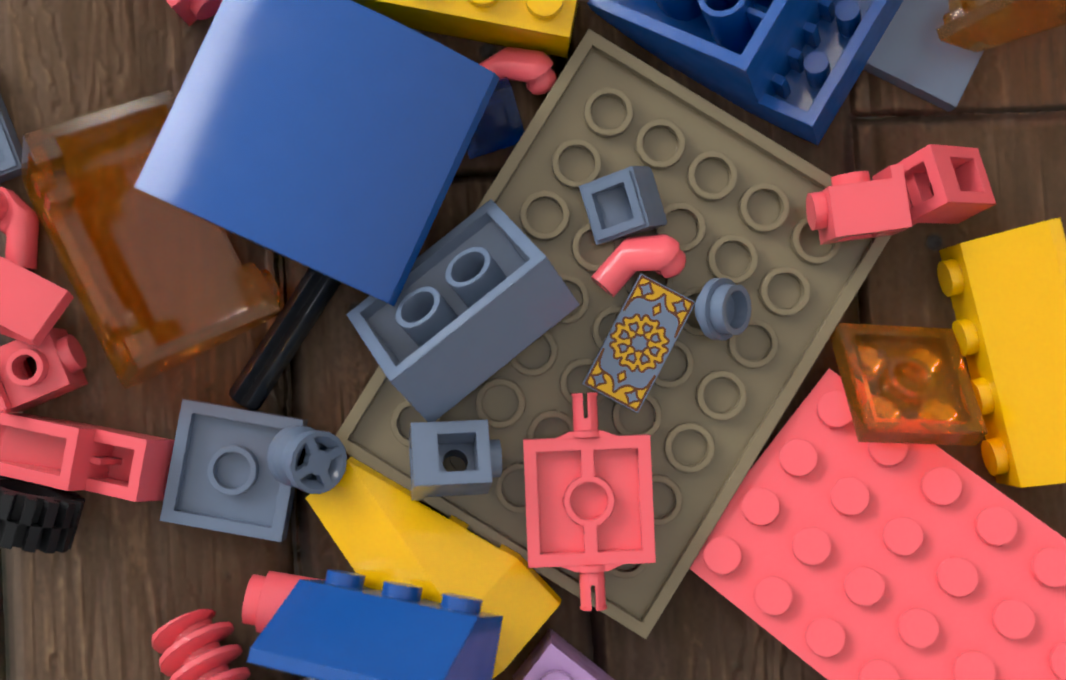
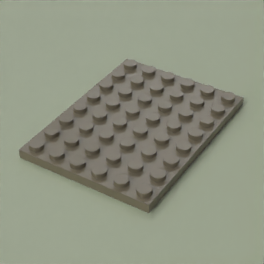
(738, 217)

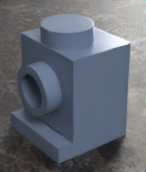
(435, 441)

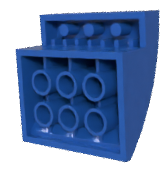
(766, 56)
(320, 135)

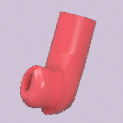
(523, 66)
(21, 229)
(640, 253)

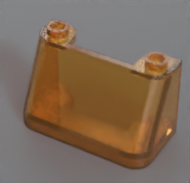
(143, 270)

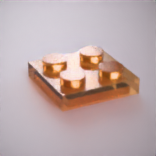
(907, 385)

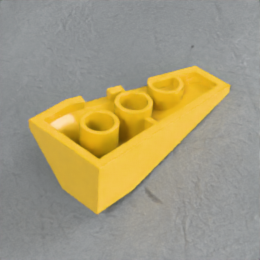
(414, 545)

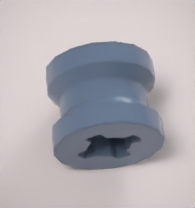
(321, 467)

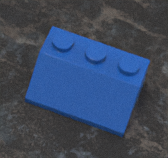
(372, 634)

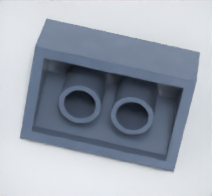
(463, 311)

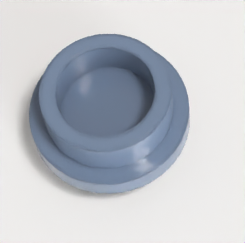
(723, 309)

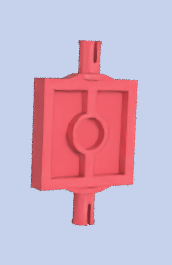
(589, 501)

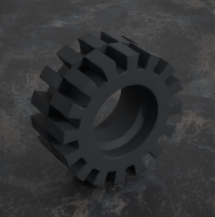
(37, 516)

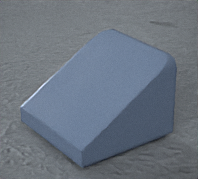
(623, 204)

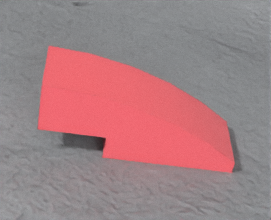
(84, 457)

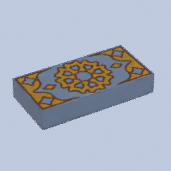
(638, 343)

